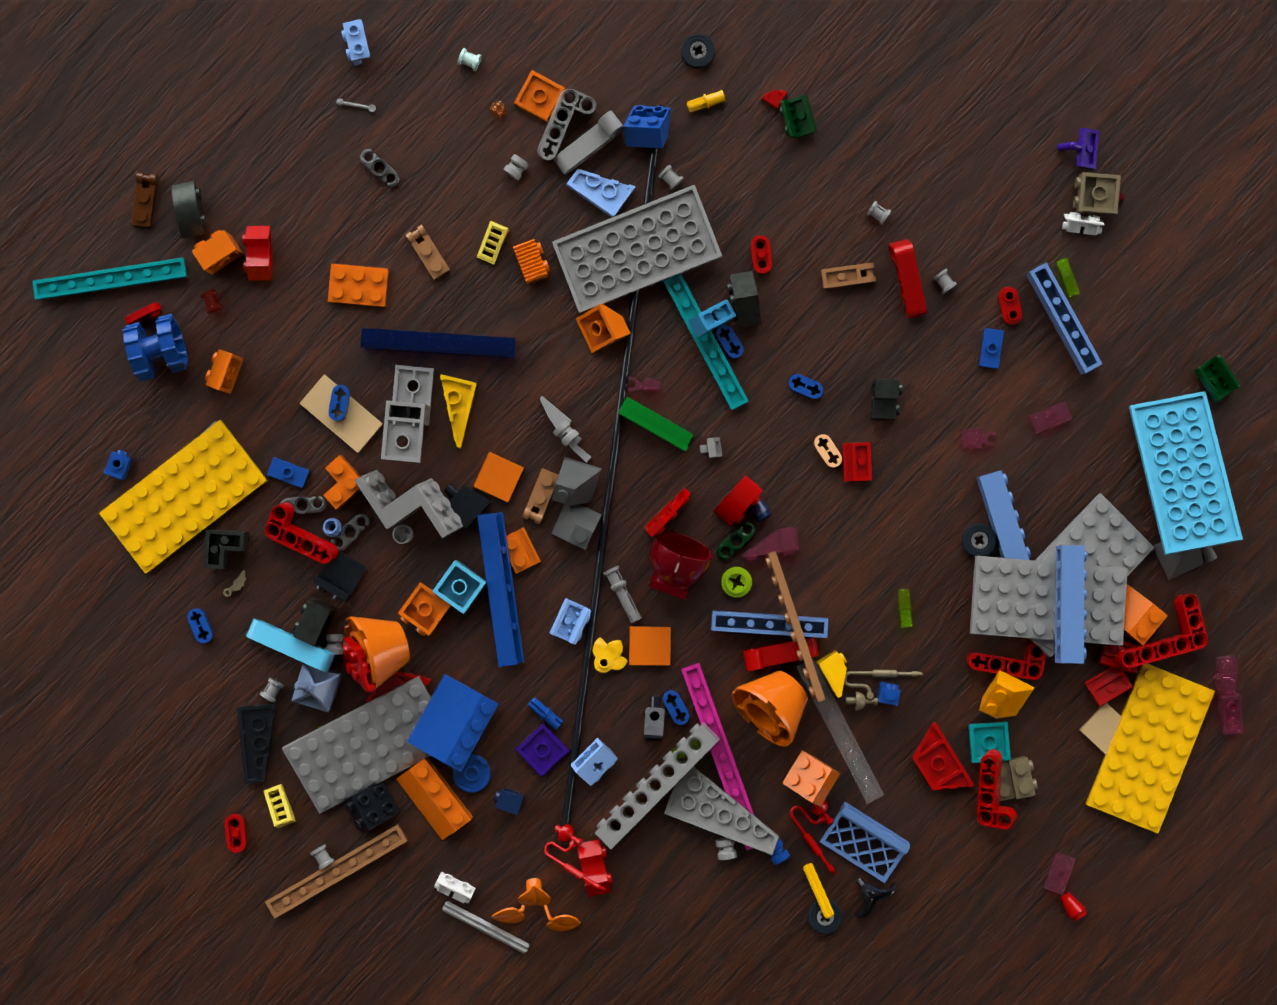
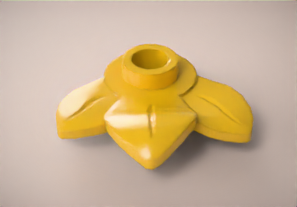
(610, 653)

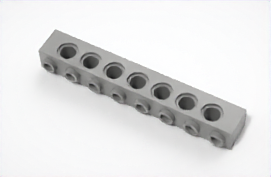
(612, 836)

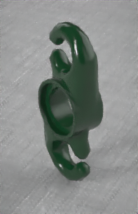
(727, 542)

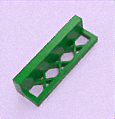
(655, 424)

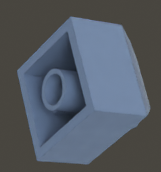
(316, 688)

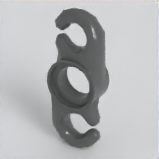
(371, 164)
(310, 501)
(352, 523)

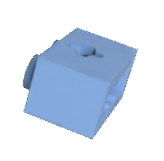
(594, 762)

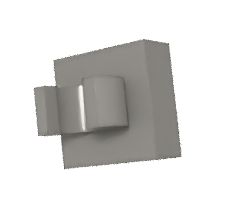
(713, 447)

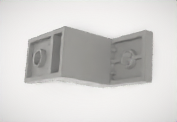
(407, 414)
(423, 495)

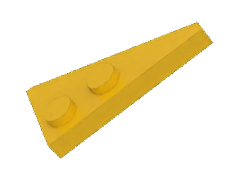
(459, 400)

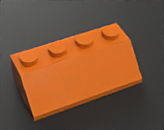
(434, 798)

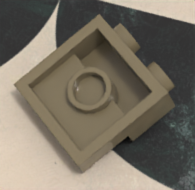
(1097, 193)
(1017, 779)

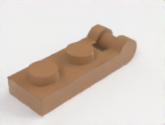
(428, 253)
(847, 275)
(541, 495)

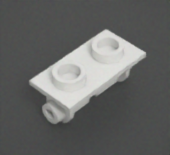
(1075, 221)
(447, 883)

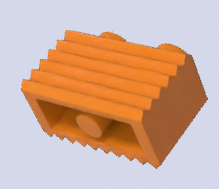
(531, 262)

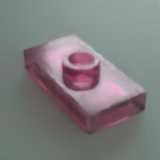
(1050, 417)
(1059, 873)

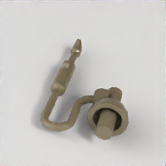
(859, 699)

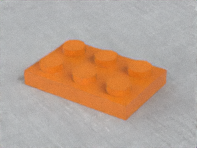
(358, 285)

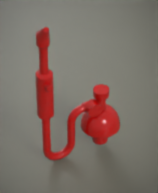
(823, 816)
(566, 834)

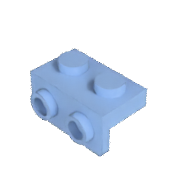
(356, 40)
(570, 621)

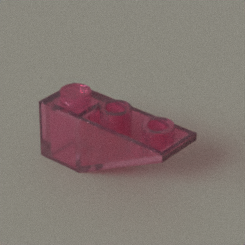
(779, 540)

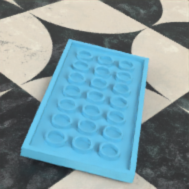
(1185, 473)

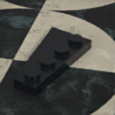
(255, 737)

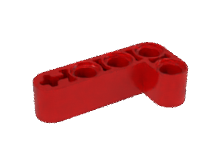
(908, 276)
(302, 536)
(777, 653)
(1005, 662)
(992, 788)

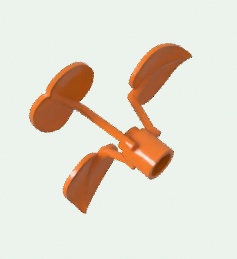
(536, 896)

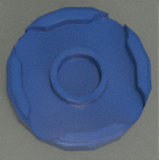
(474, 774)

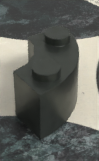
(188, 209)

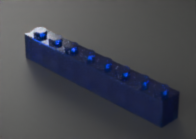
(438, 343)

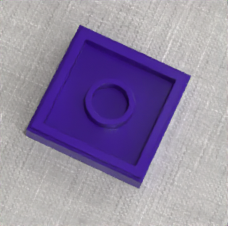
(542, 749)

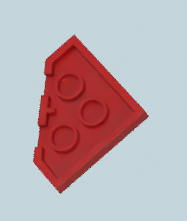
(656, 525)

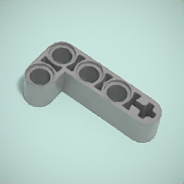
(561, 126)
(589, 143)

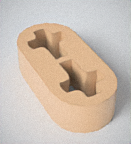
(831, 447)

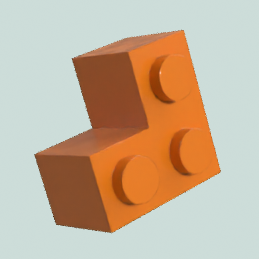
(346, 486)

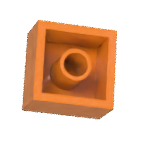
(217, 251)
(811, 778)

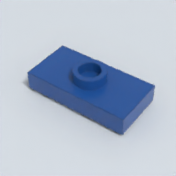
(991, 348)
(288, 472)

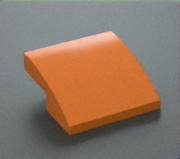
(649, 645)

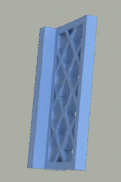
(876, 830)

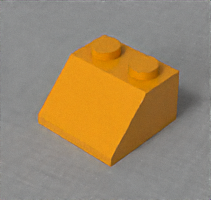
(1005, 696)

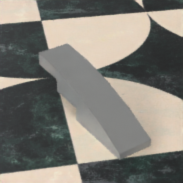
(557, 418)

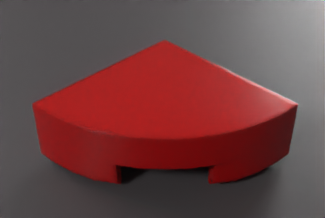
(774, 97)

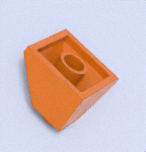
(602, 327)

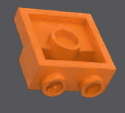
(424, 609)

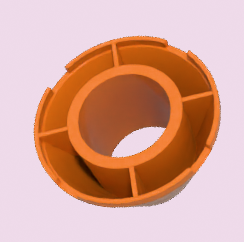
(383, 646)
(772, 705)

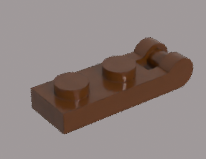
(144, 200)

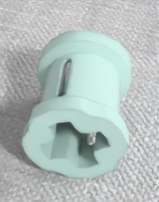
(469, 59)

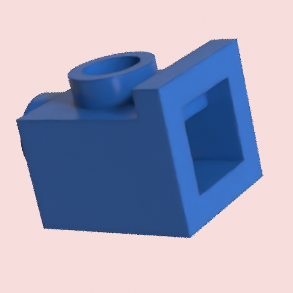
(125, 463)
(888, 693)

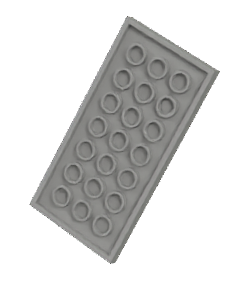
(637, 249)
(1107, 540)
(1019, 600)
(360, 746)

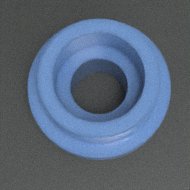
(327, 527)

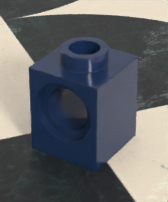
(508, 800)

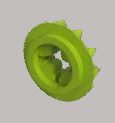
(745, 578)

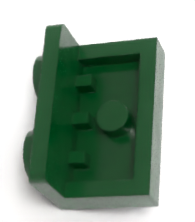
(798, 117)
(1217, 378)

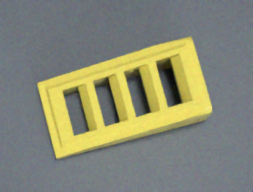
(492, 225)
(285, 803)

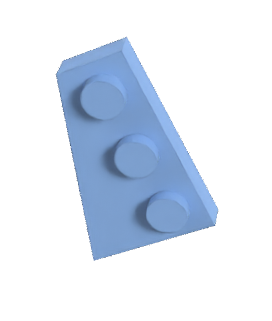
(601, 192)

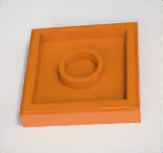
(538, 96)
(498, 477)

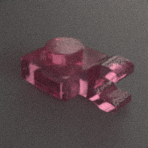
(649, 385)

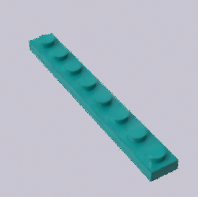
(110, 278)
(706, 343)

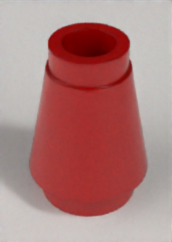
(1072, 906)

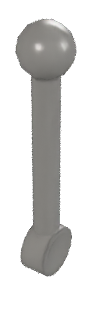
(371, 108)

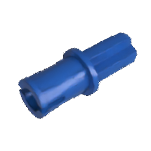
(545, 713)

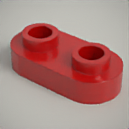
(761, 254)
(1008, 306)
(150, 311)
(235, 832)

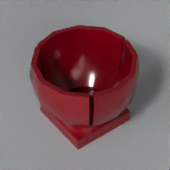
(678, 563)

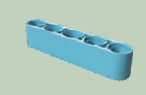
(289, 645)

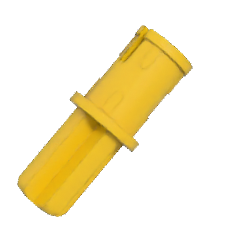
(706, 101)

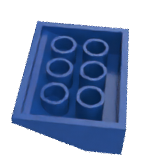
(452, 722)

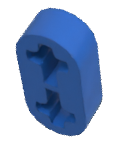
(725, 344)
(807, 382)
(335, 401)
(196, 627)
(671, 709)

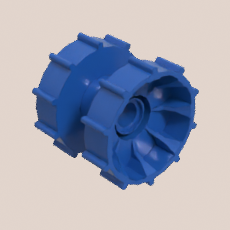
(145, 350)

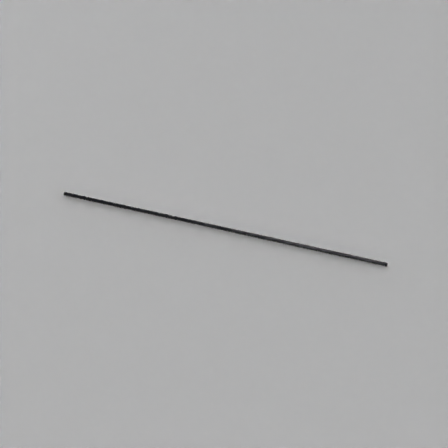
(605, 520)

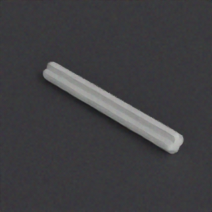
(485, 927)

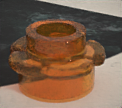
(497, 109)

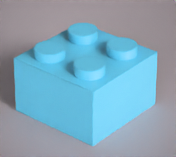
(460, 586)

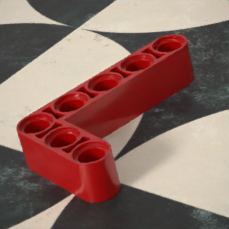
(1169, 644)

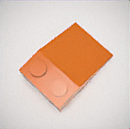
(224, 371)
(1141, 616)

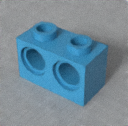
(712, 318)

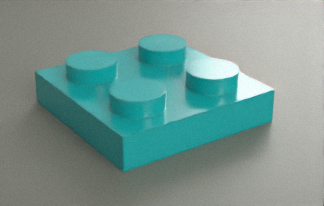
(989, 736)

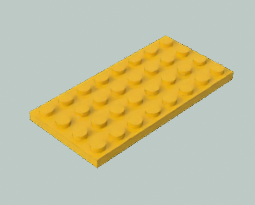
(183, 496)
(1150, 747)

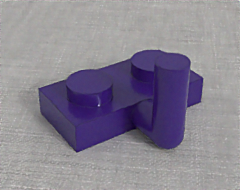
(1086, 148)

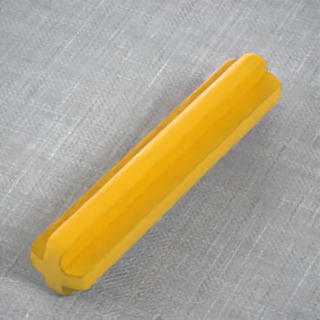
(818, 890)

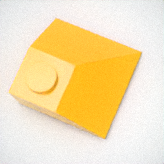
(834, 671)

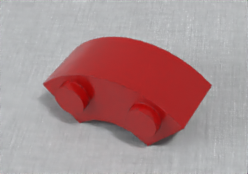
(258, 253)
(738, 500)
(593, 865)

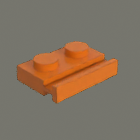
(521, 551)

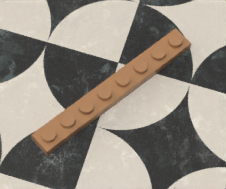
(797, 633)
(336, 871)

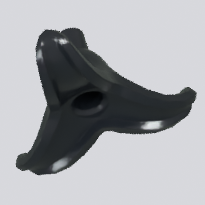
(871, 895)

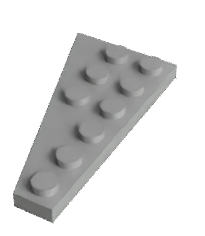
(709, 807)

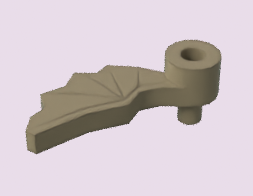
(237, 584)

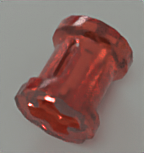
(211, 301)

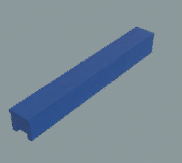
(500, 589)

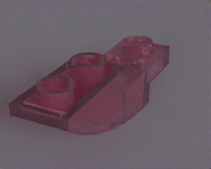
(1228, 695)

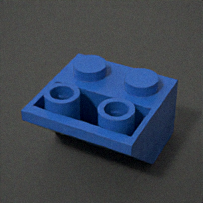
(647, 126)

